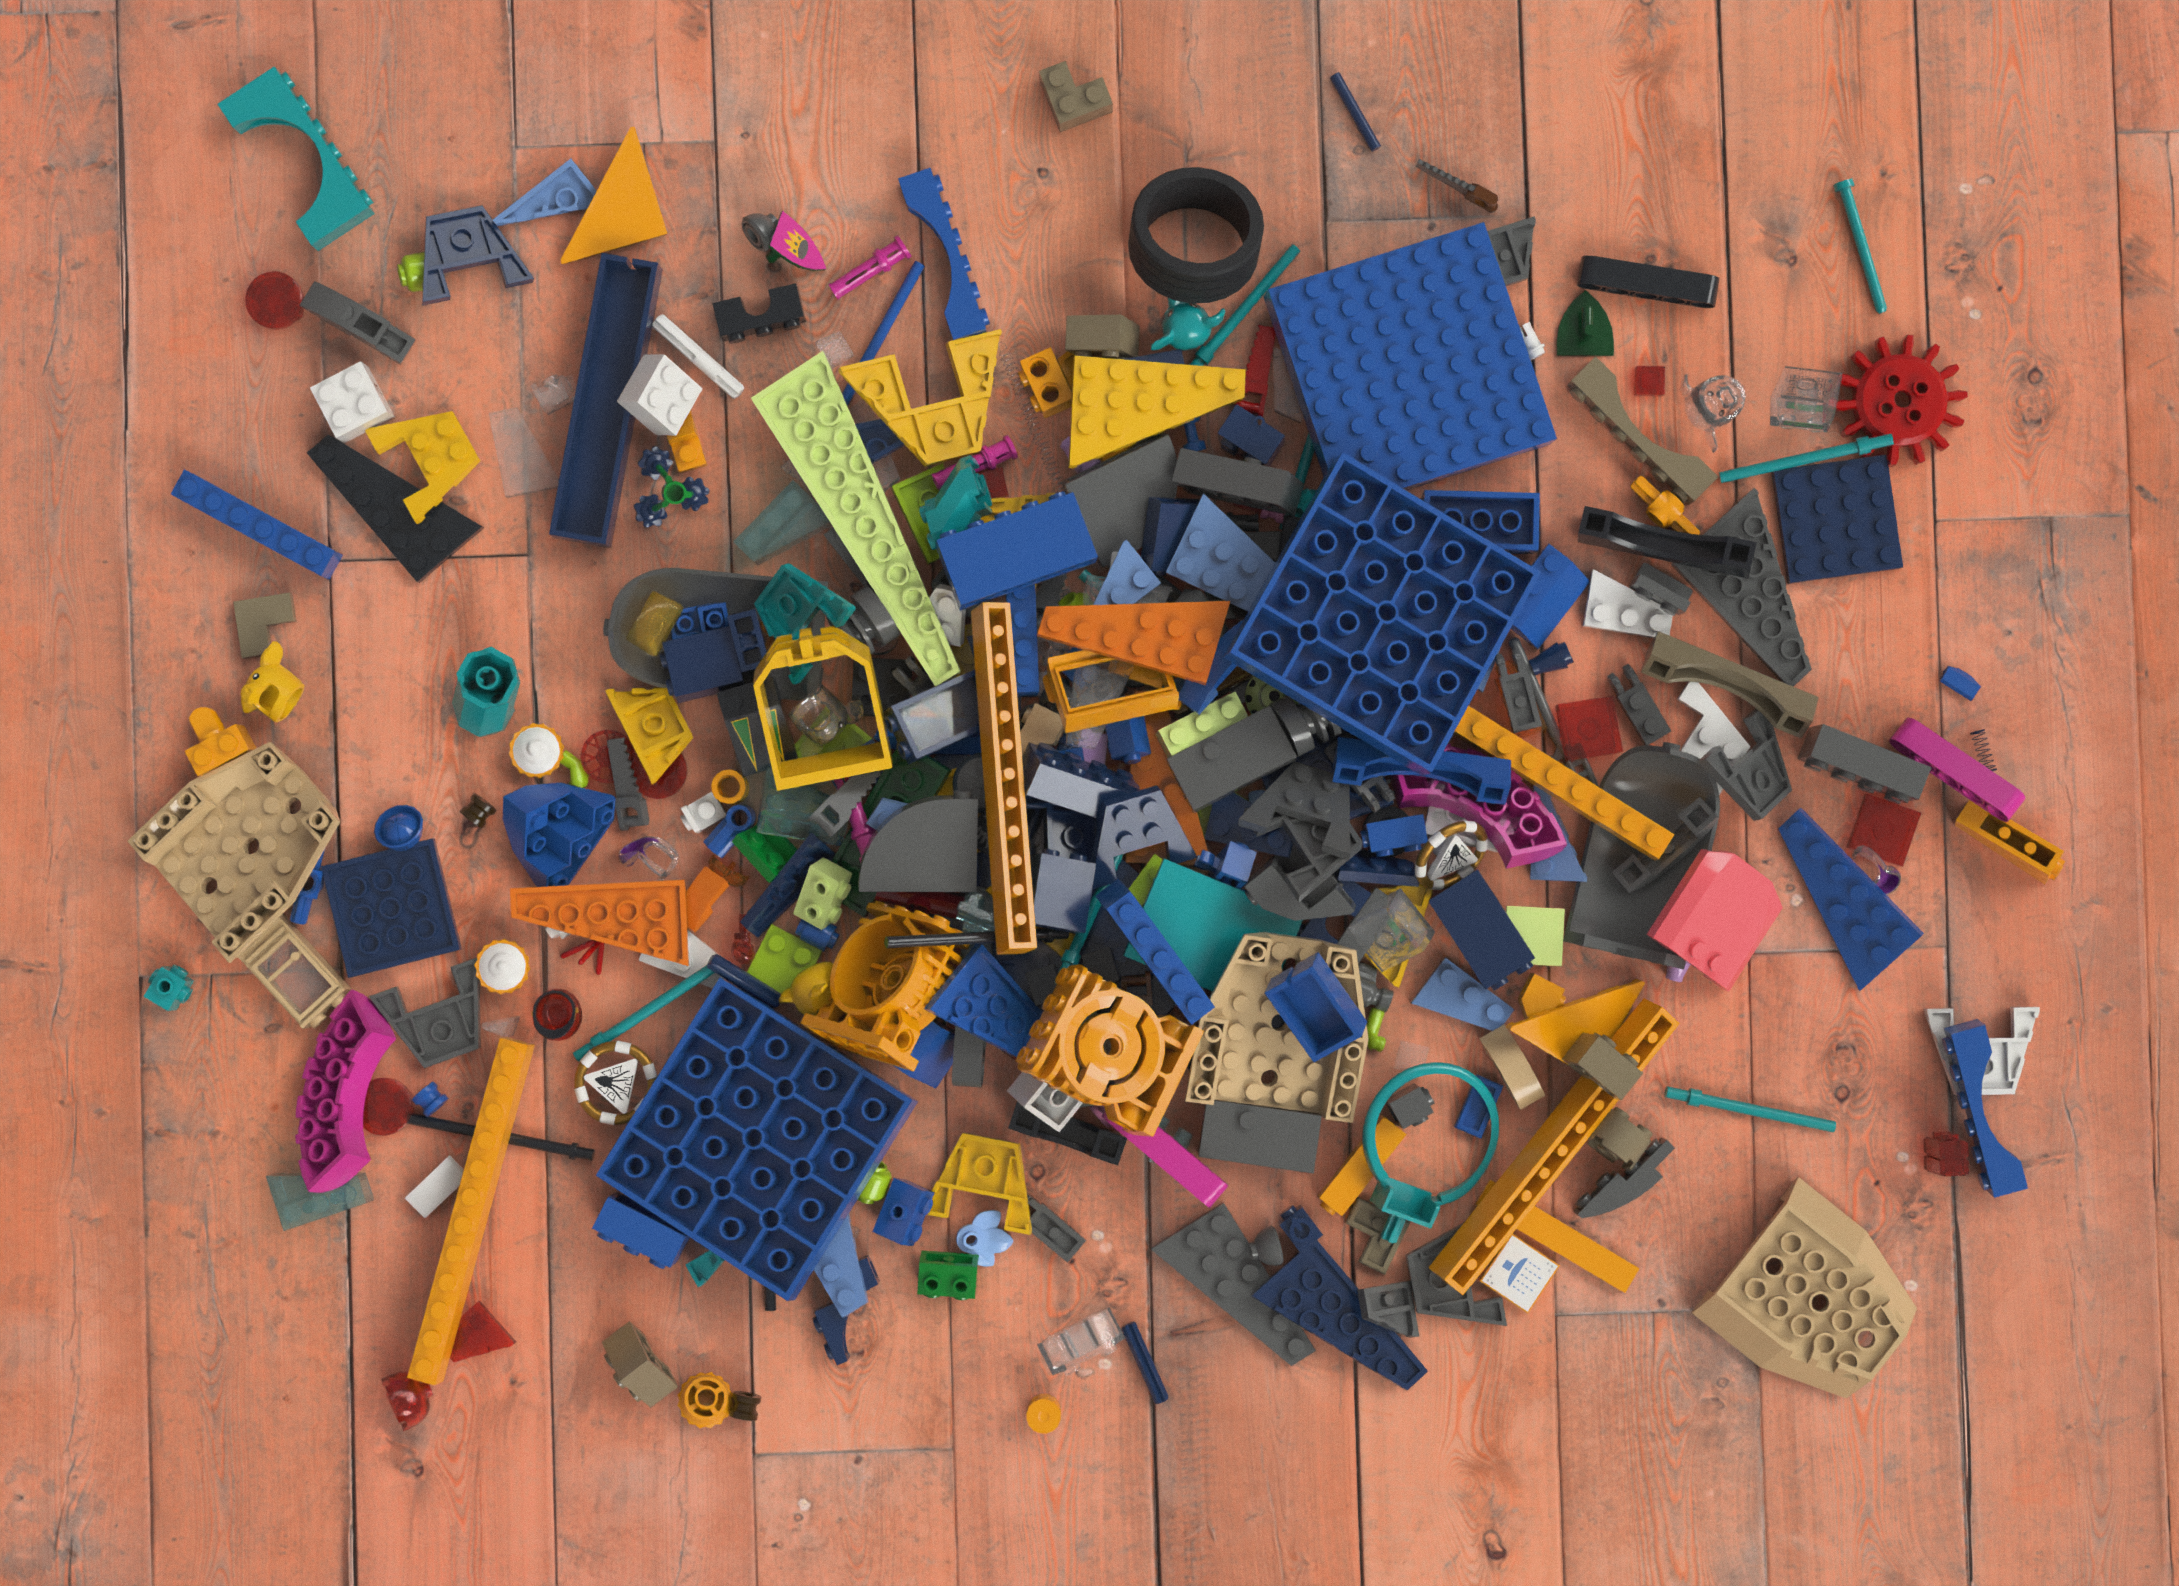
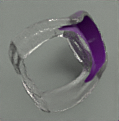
(636, 849)
(1887, 877)

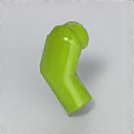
(577, 774)
(1373, 1026)

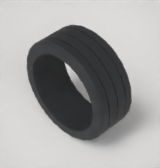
(1205, 191)

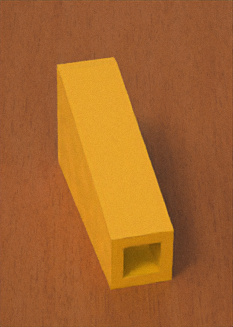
(2012, 842)

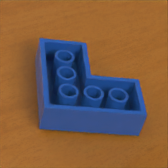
(1500, 517)

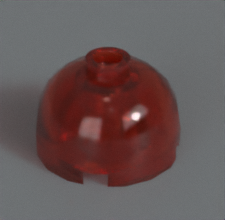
(407, 1398)

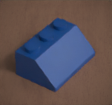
(1550, 597)

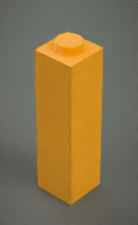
(1355, 1173)

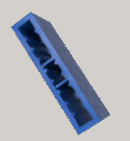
(1015, 550)
(1155, 951)

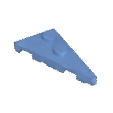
(559, 193)
(1127, 579)
(1563, 865)

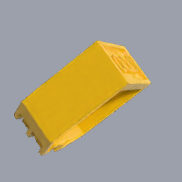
(829, 765)

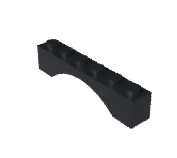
(1712, 553)

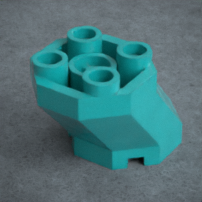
(959, 502)
(485, 692)

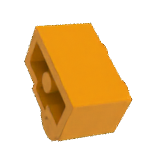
(216, 743)

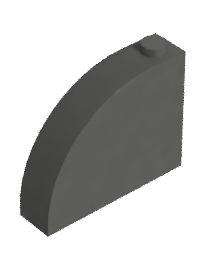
(1117, 493)
(924, 847)

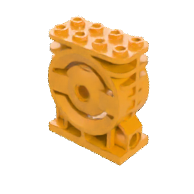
(901, 984)
(1141, 1042)

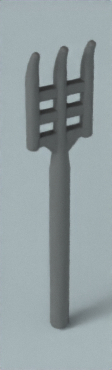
(1549, 719)

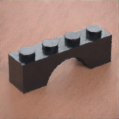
(1076, 1134)

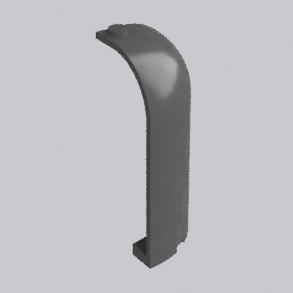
(691, 589)
(1602, 912)

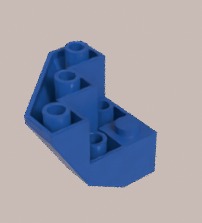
(555, 828)

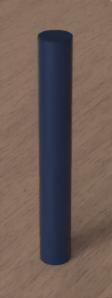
(1355, 112)

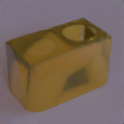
(654, 623)

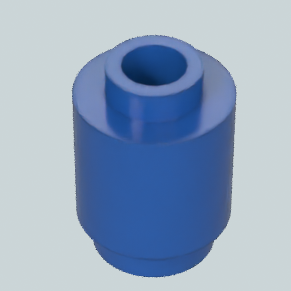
(816, 937)

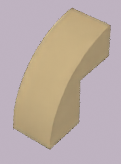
(1512, 1066)

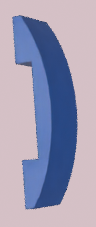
(1199, 696)

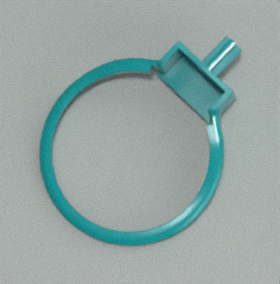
(1402, 1199)

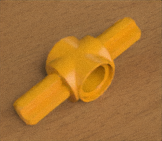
(1663, 507)

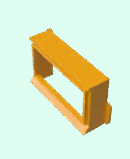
(1106, 711)

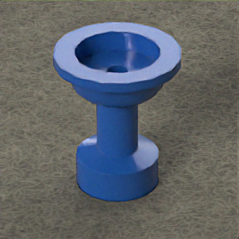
(1193, 442)

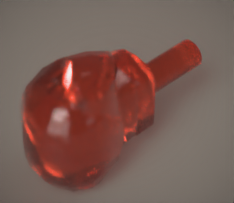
(742, 949)

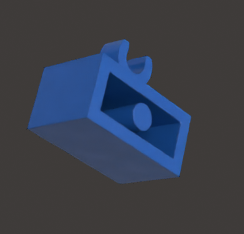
(1230, 865)

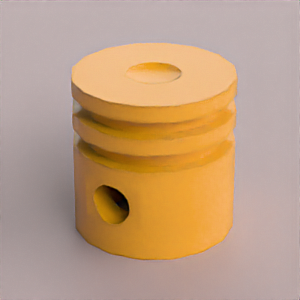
(730, 787)
(1043, 1413)

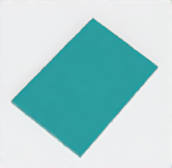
(1205, 920)

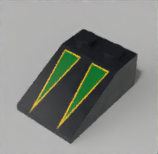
(746, 729)

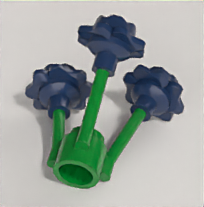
(688, 493)

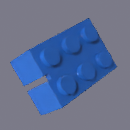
(1316, 1007)
(639, 1231)

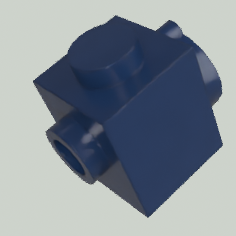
(1299, 1227)

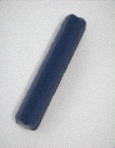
(744, 980)
(1145, 1362)

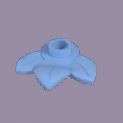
(988, 1237)

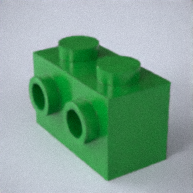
(948, 1275)

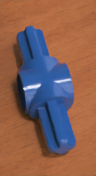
(304, 900)

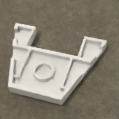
(1712, 728)
(2007, 1052)

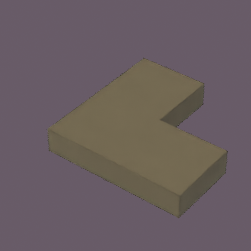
(256, 615)
(1371, 1220)

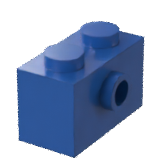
(904, 1212)

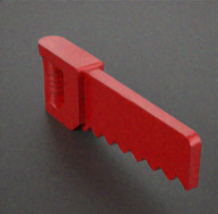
(1258, 369)

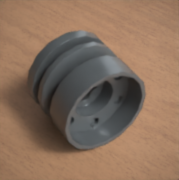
(869, 620)
(1301, 723)

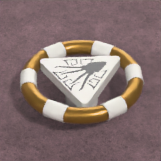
(1451, 855)
(612, 1082)

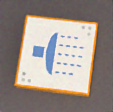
(1519, 1273)

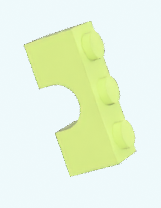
(1197, 727)

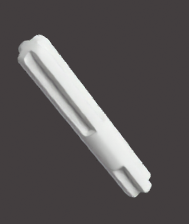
(698, 356)

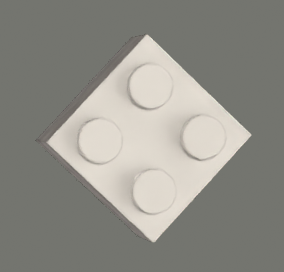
(659, 394)
(352, 402)

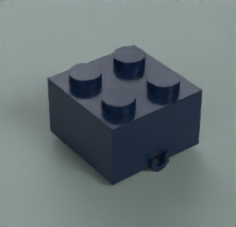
(1244, 436)

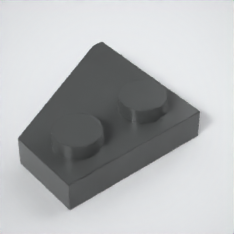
(1513, 248)
(1390, 1307)

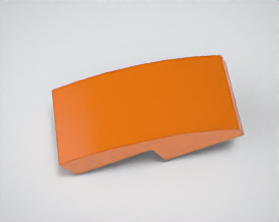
(701, 896)

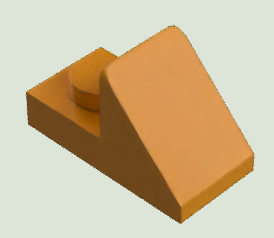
(687, 446)

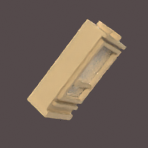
(295, 973)

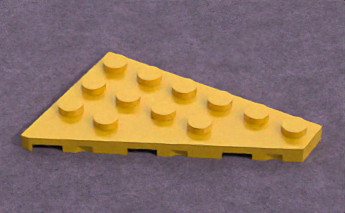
(1132, 399)

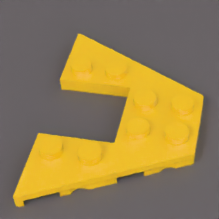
(939, 429)

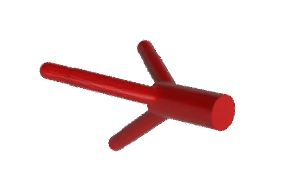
(593, 946)

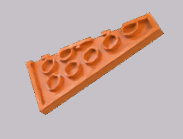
(1156, 636)
(1155, 771)
(628, 915)

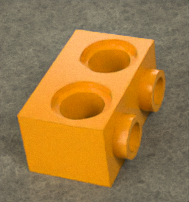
(1051, 381)

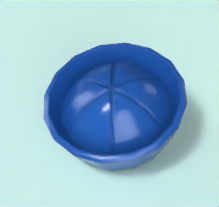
(399, 827)

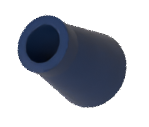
(1552, 659)

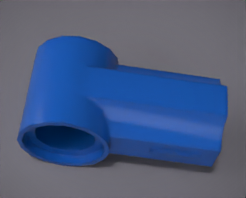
(721, 837)

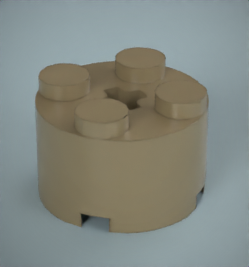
(1620, 1139)

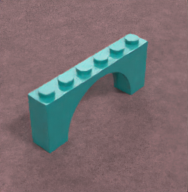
(273, 102)

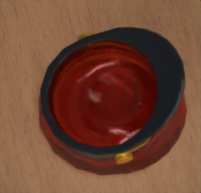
(557, 1014)

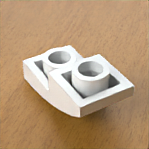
(436, 1187)

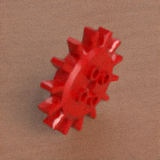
(1874, 390)

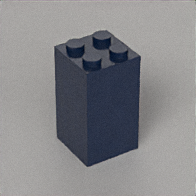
(1482, 930)

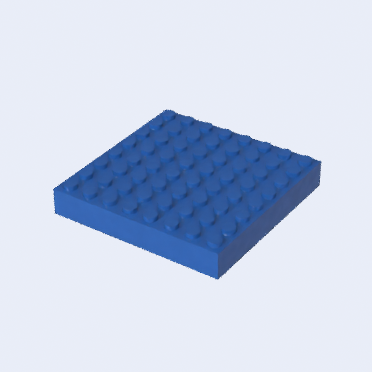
(1412, 361)
(1382, 614)
(756, 1139)

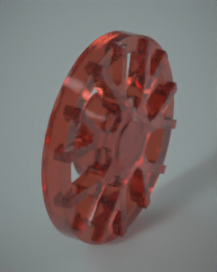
(602, 755)

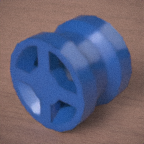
(430, 1099)

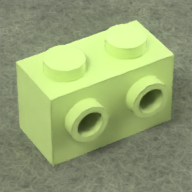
(823, 893)

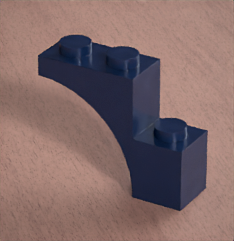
(833, 1325)

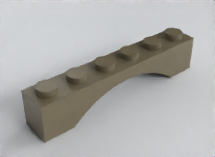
(1599, 390)
(1780, 703)

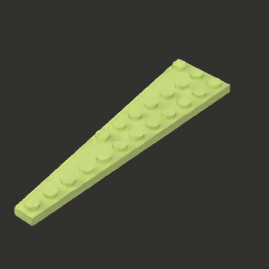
(828, 452)

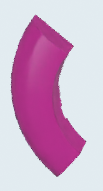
(1519, 829)
(336, 1092)

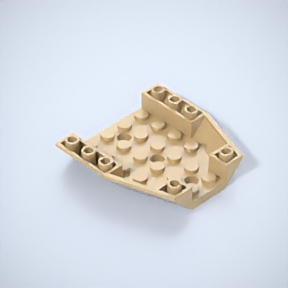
(207, 837)
(1243, 1044)
(1773, 1313)

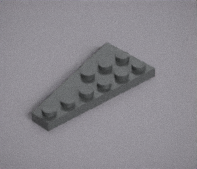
(1219, 1263)

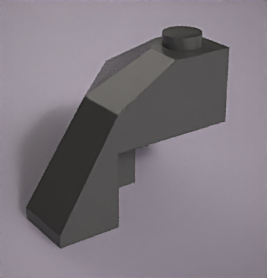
(1272, 893)

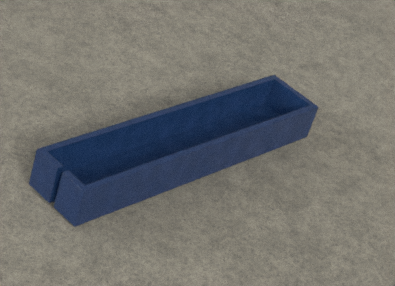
(599, 425)

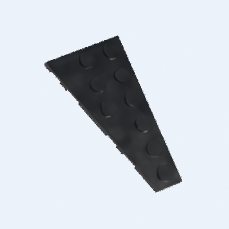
(379, 501)

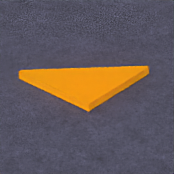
(621, 209)
(1560, 1028)

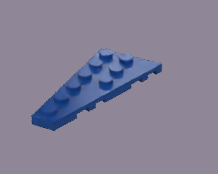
(1857, 912)
(986, 1002)

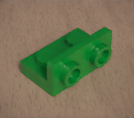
(765, 851)

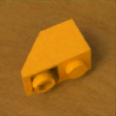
(1539, 996)

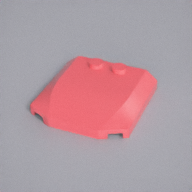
(1717, 916)

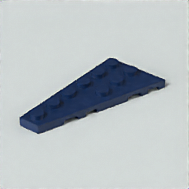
(1326, 1303)

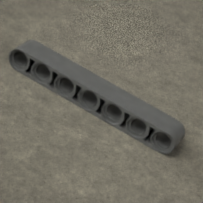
(969, 1049)

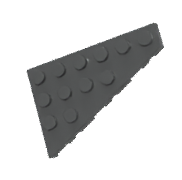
(1757, 605)

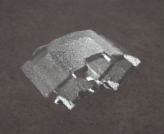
(1081, 1342)

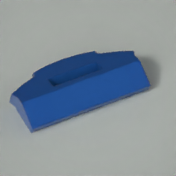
(1960, 682)

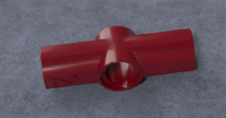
(927, 902)

